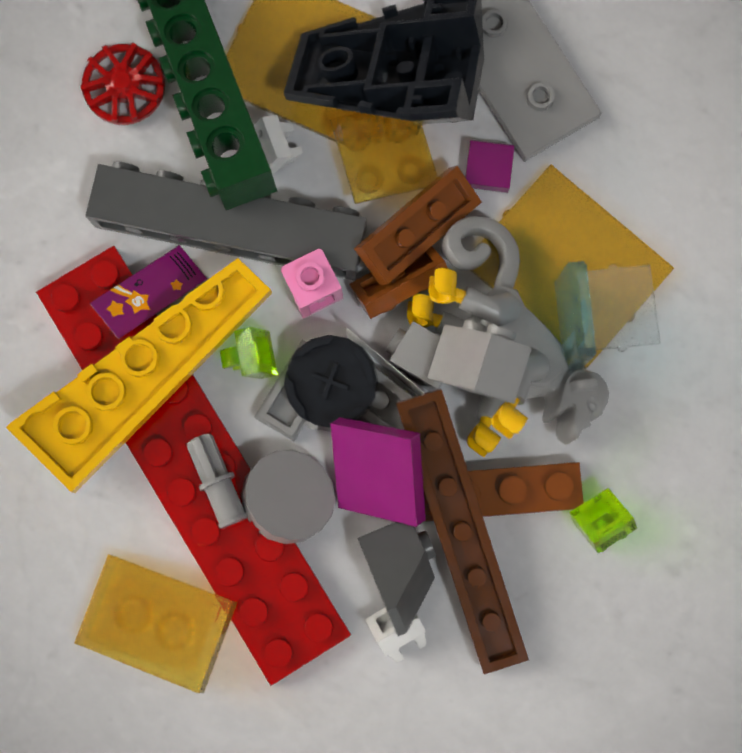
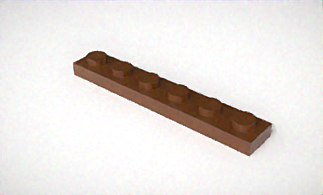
(463, 533)

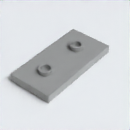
(530, 79)

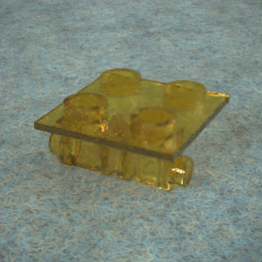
(383, 155)

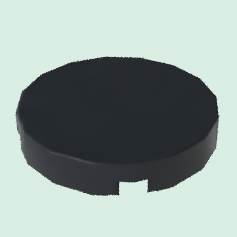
(331, 380)

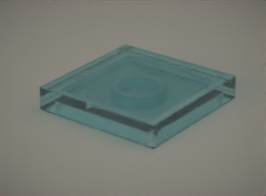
(575, 315)

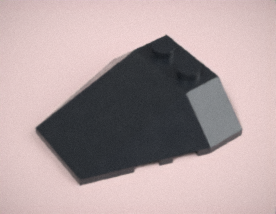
(399, 66)

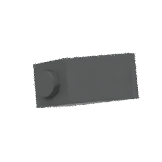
(400, 569)

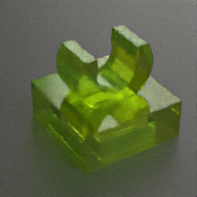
(251, 354)
(603, 520)

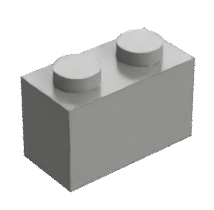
(480, 360)

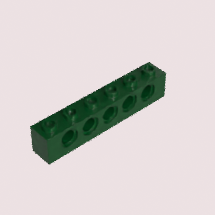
(247, 172)

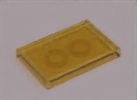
(156, 623)

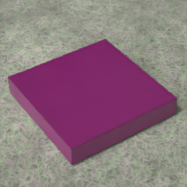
(378, 471)

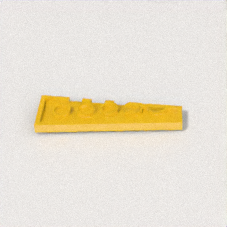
(109, 401)

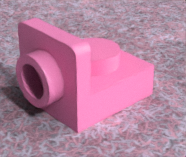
(312, 282)

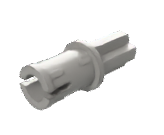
(216, 480)

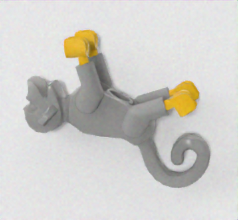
(569, 395)

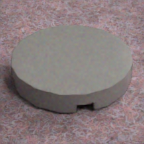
(288, 496)

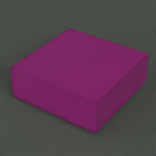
(489, 166)

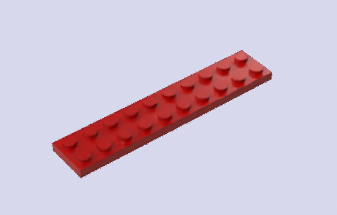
(278, 597)

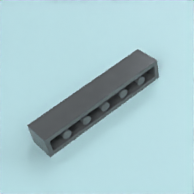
(186, 215)

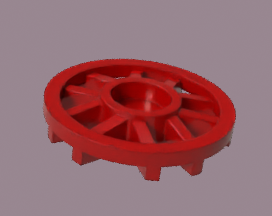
(123, 83)

